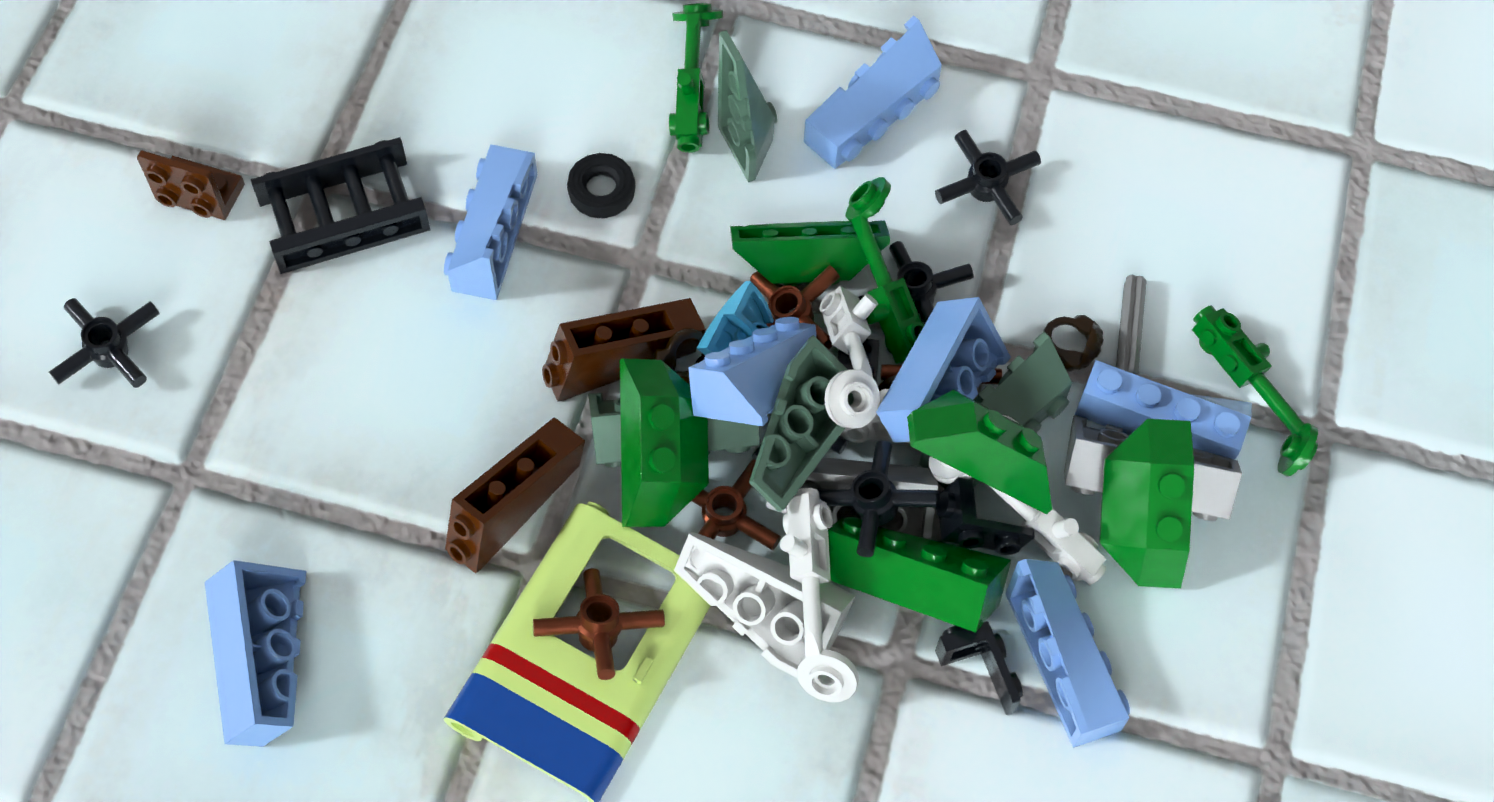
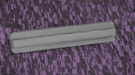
(1131, 324)

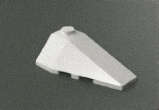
(760, 598)

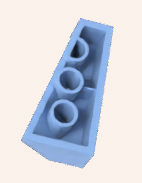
(875, 97)
(491, 222)
(951, 353)
(746, 376)
(1128, 400)
(254, 648)
(1066, 652)

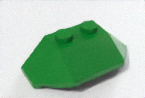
(805, 249)
(660, 444)
(983, 447)
(1150, 502)

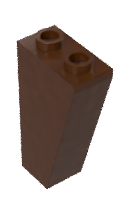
(590, 349)
(510, 493)

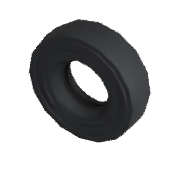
(598, 165)

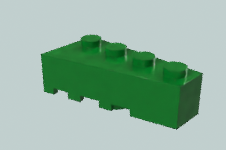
(920, 574)

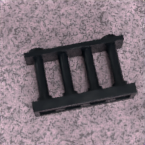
(350, 234)

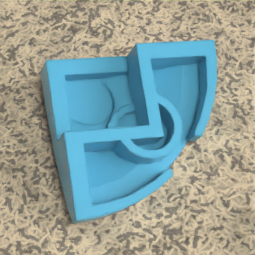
(737, 319)

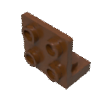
(191, 185)

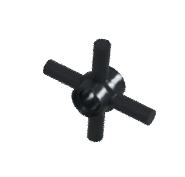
(985, 188)
(922, 281)
(110, 354)
(880, 509)

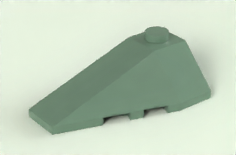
(742, 110)
(798, 426)

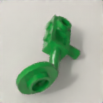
(690, 120)
(895, 305)
(1246, 364)

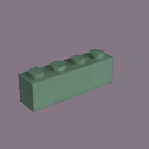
(1028, 390)
(607, 432)

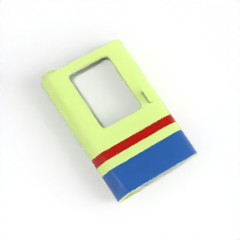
(545, 695)

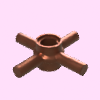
(789, 297)
(728, 525)
(598, 623)

